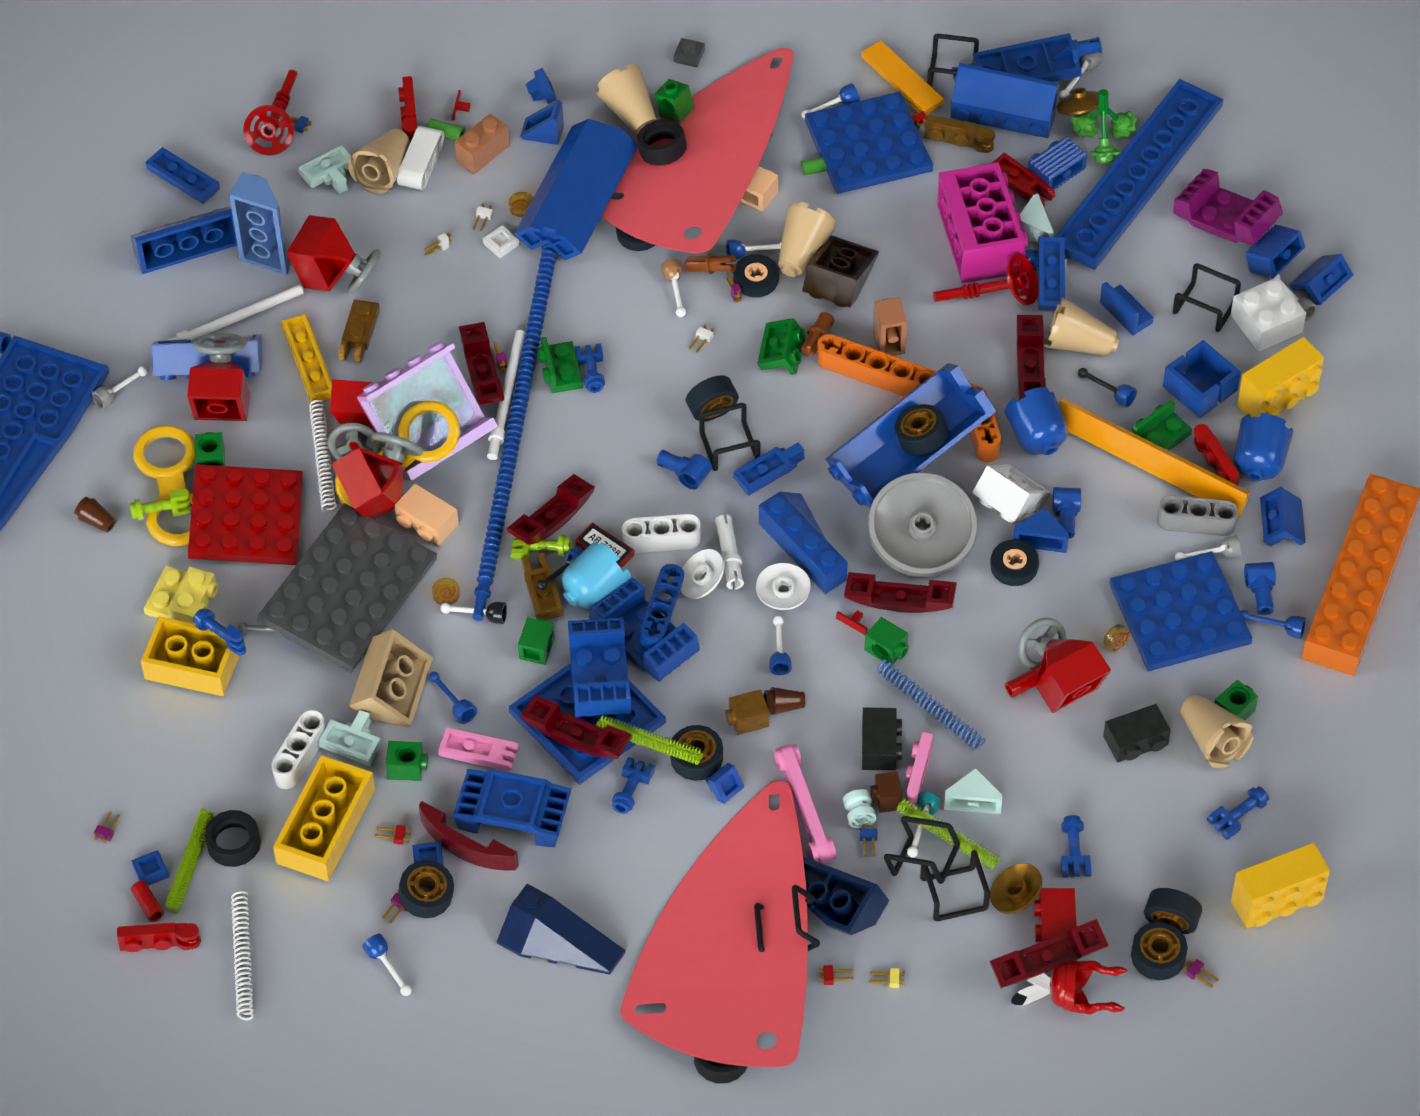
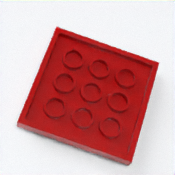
(245, 514)

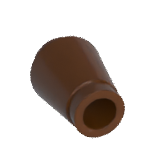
(94, 514)
(783, 700)

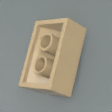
(391, 679)

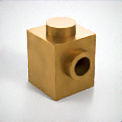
(747, 712)

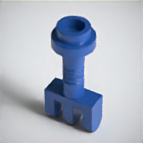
(593, 381)
(233, 637)
(1257, 797)
(623, 801)
(1073, 825)

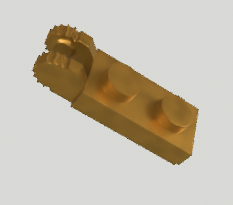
(959, 133)
(359, 329)
(544, 602)

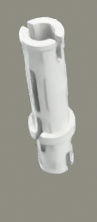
(729, 552)

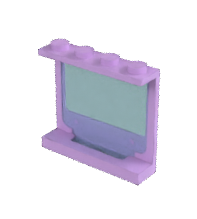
(426, 379)

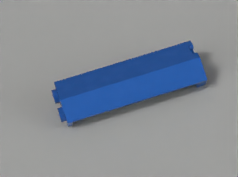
(577, 188)
(875, 453)

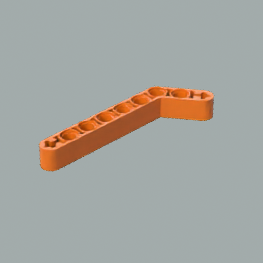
(897, 377)

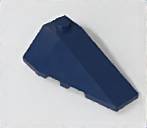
(842, 898)
(550, 931)

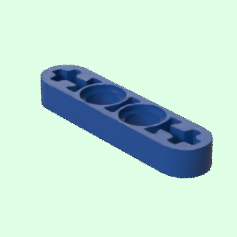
(661, 605)

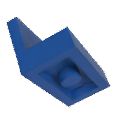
(1323, 277)
(1125, 308)
(1282, 517)

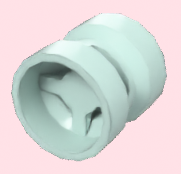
(859, 808)

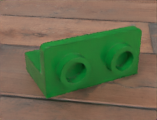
(781, 345)
(561, 366)
(1163, 427)

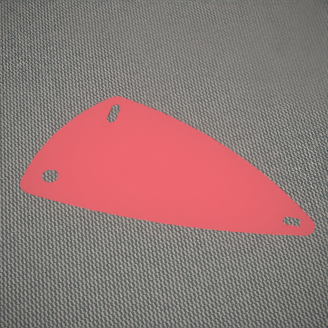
(724, 147)
(706, 950)

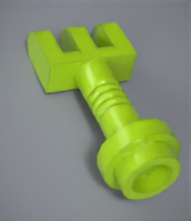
(178, 503)
(521, 549)

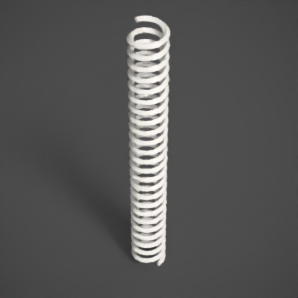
(319, 474)
(242, 957)

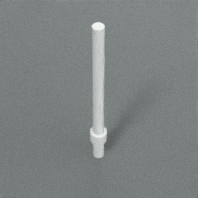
(240, 314)
(497, 435)

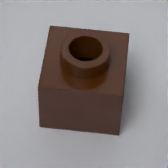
(886, 791)

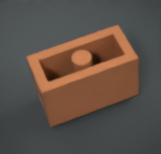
(482, 143)
(890, 326)

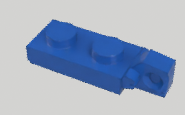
(768, 468)

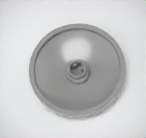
(922, 525)

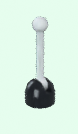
(495, 612)

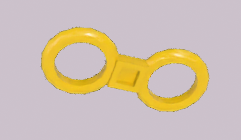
(403, 431)
(167, 478)

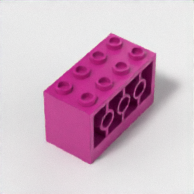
(980, 221)

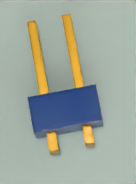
(301, 124)
(868, 835)

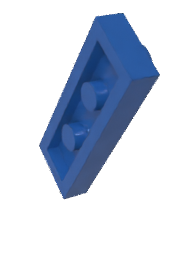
(182, 175)
(1051, 272)

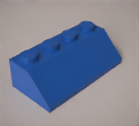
(1004, 100)
(184, 240)

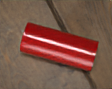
(1022, 683)
(147, 901)

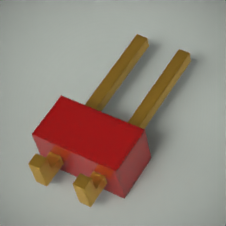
(918, 118)
(399, 836)
(828, 974)

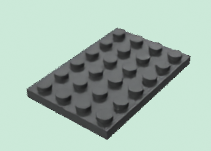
(347, 587)

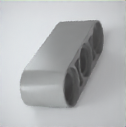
(1180, 513)

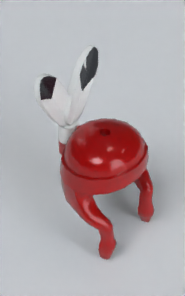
(1066, 987)

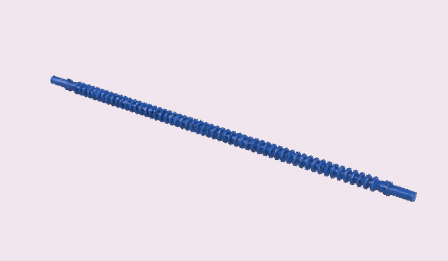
(514, 431)

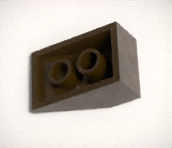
(839, 271)

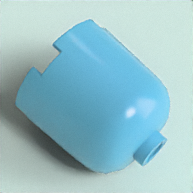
(593, 576)

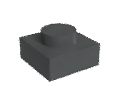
(689, 52)

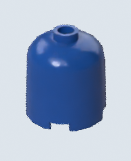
(1037, 421)
(1262, 446)

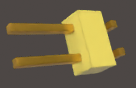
(894, 977)

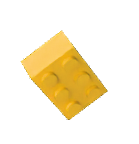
(1281, 380)
(188, 657)
(1280, 886)

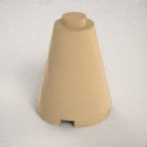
(627, 96)
(379, 161)
(803, 237)
(1079, 331)
(1216, 730)

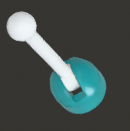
(930, 803)

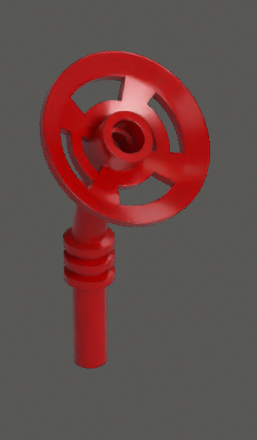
(272, 122)
(1013, 282)

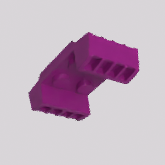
(1226, 212)

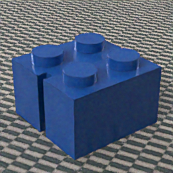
(1205, 381)

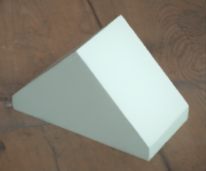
(1035, 220)
(973, 794)

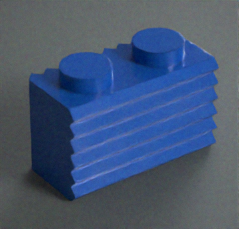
(1058, 162)
(1274, 251)

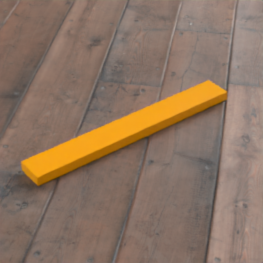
(1151, 456)

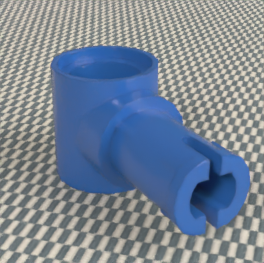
(689, 470)
(1067, 505)
(1261, 579)

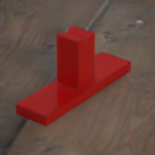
(463, 106)
(853, 621)

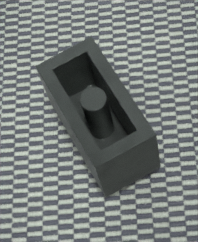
(1137, 733)
(879, 738)

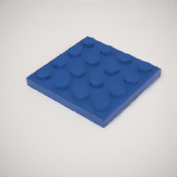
(868, 142)
(1180, 611)
(559, 690)

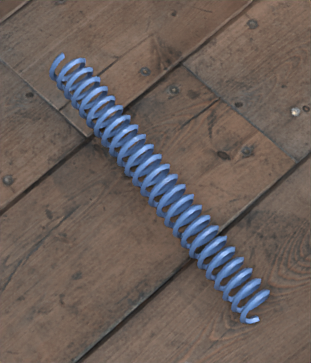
(890, 670)

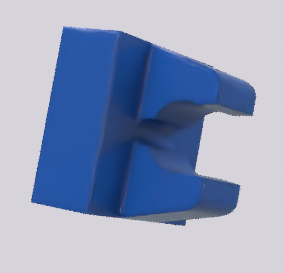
(541, 87)
(725, 783)

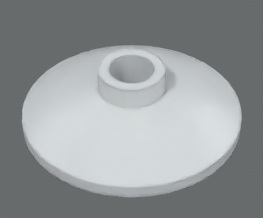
(702, 573)
(783, 577)

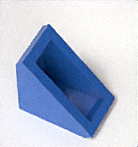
(544, 124)
(1043, 532)

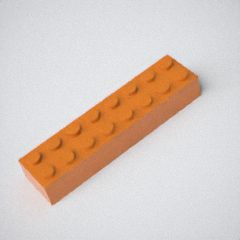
(1361, 574)

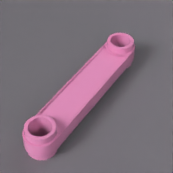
(820, 848)

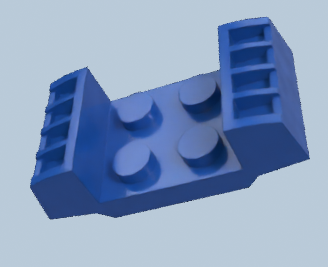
(667, 654)
(599, 667)
(512, 803)

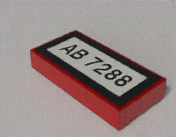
(595, 533)

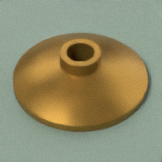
(1078, 102)
(1016, 888)

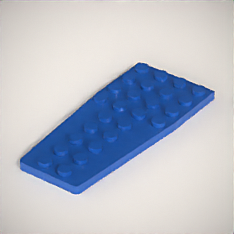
(40, 407)

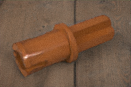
(710, 263)
(819, 329)

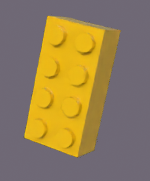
(324, 818)

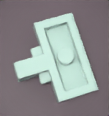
(327, 169)
(352, 739)

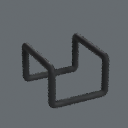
(932, 69)
(1184, 297)
(754, 444)
(902, 858)
(974, 862)
(795, 890)

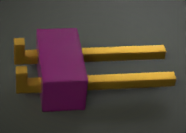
(735, 289)
(500, 357)
(103, 832)
(395, 902)
(1196, 967)

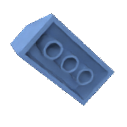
(258, 224)

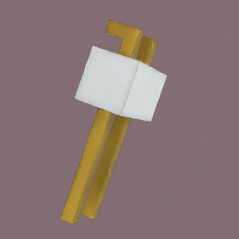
(485, 213)
(443, 243)
(703, 334)

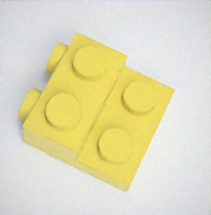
(181, 593)

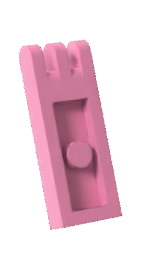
(478, 749)
(916, 774)

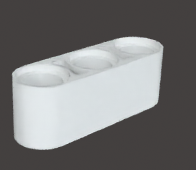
(420, 158)
(674, 530)
(298, 761)

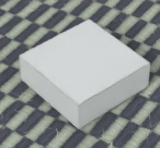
(501, 241)

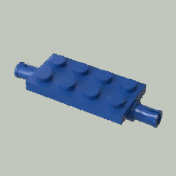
(1043, 59)

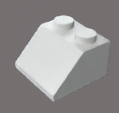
(1009, 492)

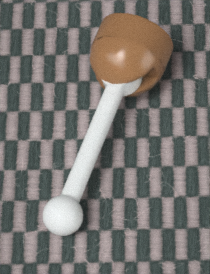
(672, 271)

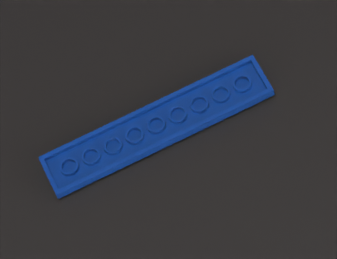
(1138, 173)

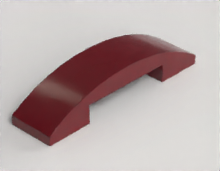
(1030, 353)
(480, 363)
(555, 513)
(899, 596)
(574, 732)
(495, 856)
(1048, 954)

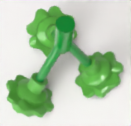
(1122, 126)

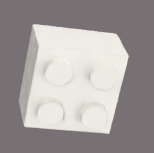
(1268, 314)

